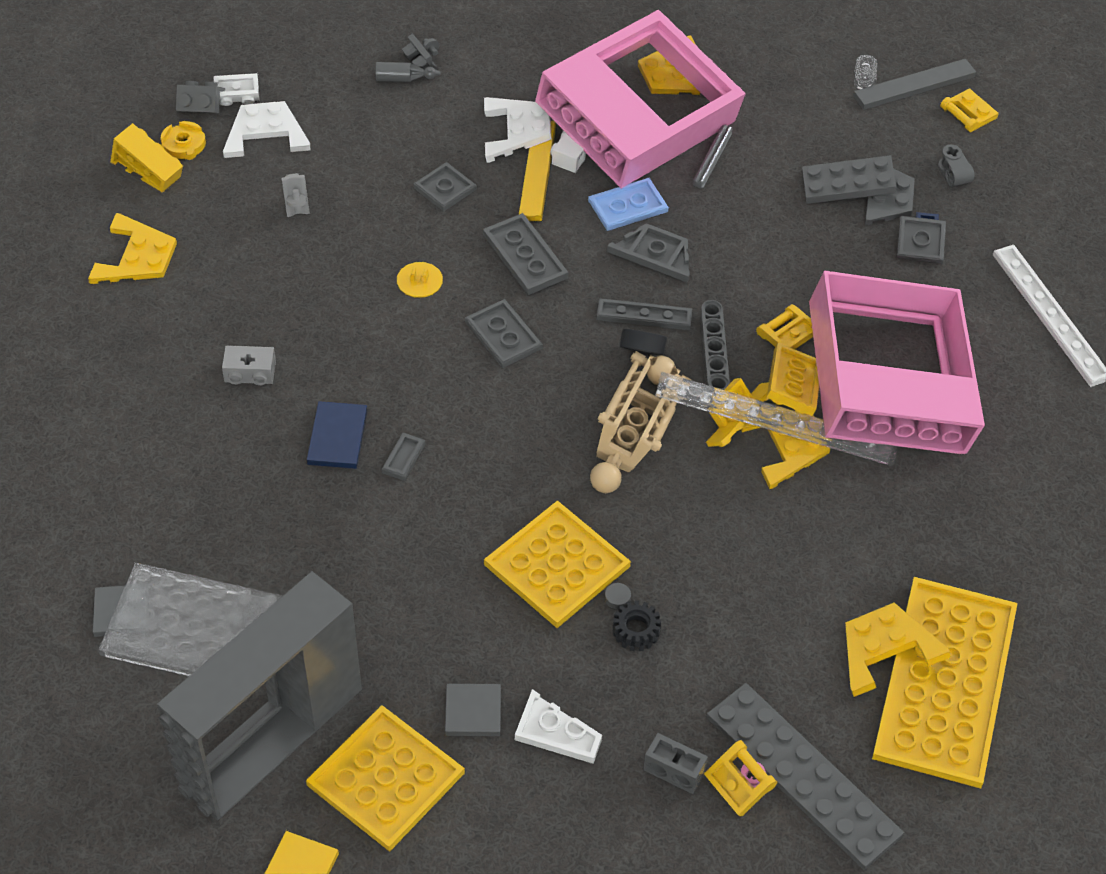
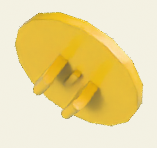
(419, 279)

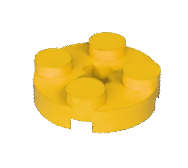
(183, 149)

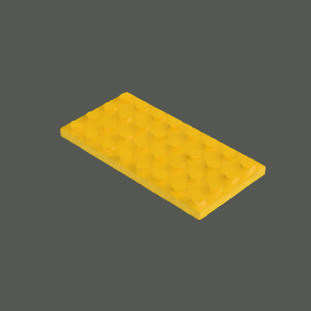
(945, 713)

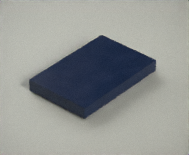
(337, 435)

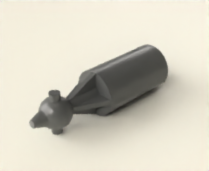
(402, 72)

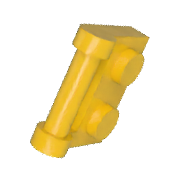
(973, 106)
(792, 334)
(733, 784)

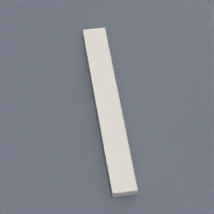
(1051, 315)

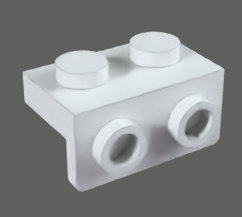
(238, 88)

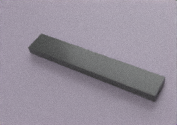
(914, 84)

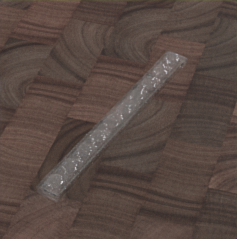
(765, 416)

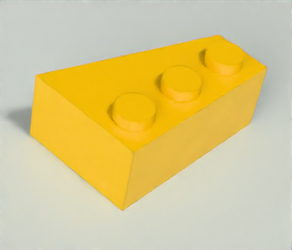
(146, 158)

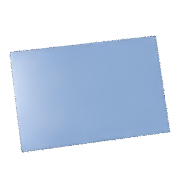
(628, 205)

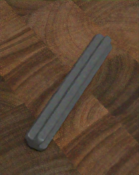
(712, 156)

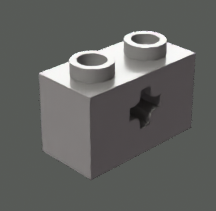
(249, 365)

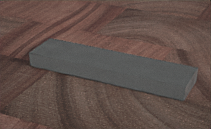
(644, 314)

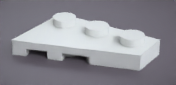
(553, 730)

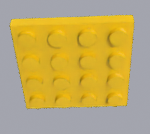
(557, 563)
(385, 777)

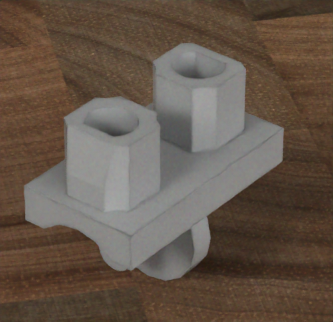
(295, 194)

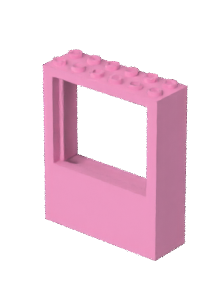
(614, 121)
(890, 402)

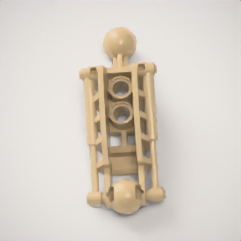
(620, 426)

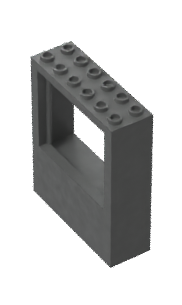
(310, 671)

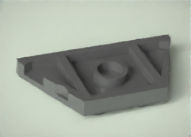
(894, 204)
(655, 250)

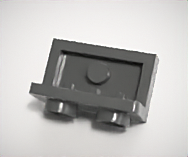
(198, 98)

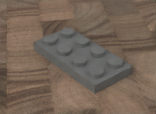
(849, 179)
(525, 254)

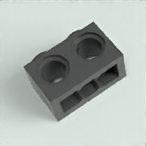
(675, 763)

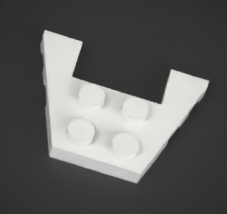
(264, 121)
(526, 125)

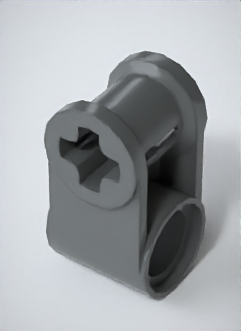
(955, 166)

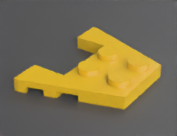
(663, 76)
(144, 257)
(794, 453)
(882, 636)

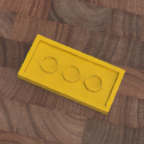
(794, 380)

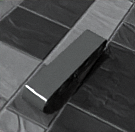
(714, 345)

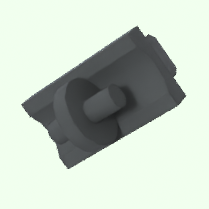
(429, 48)

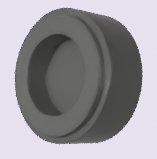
(617, 595)

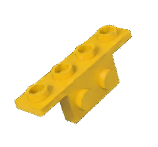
(729, 426)

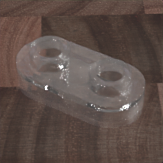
(865, 71)

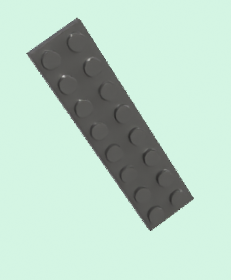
(806, 776)

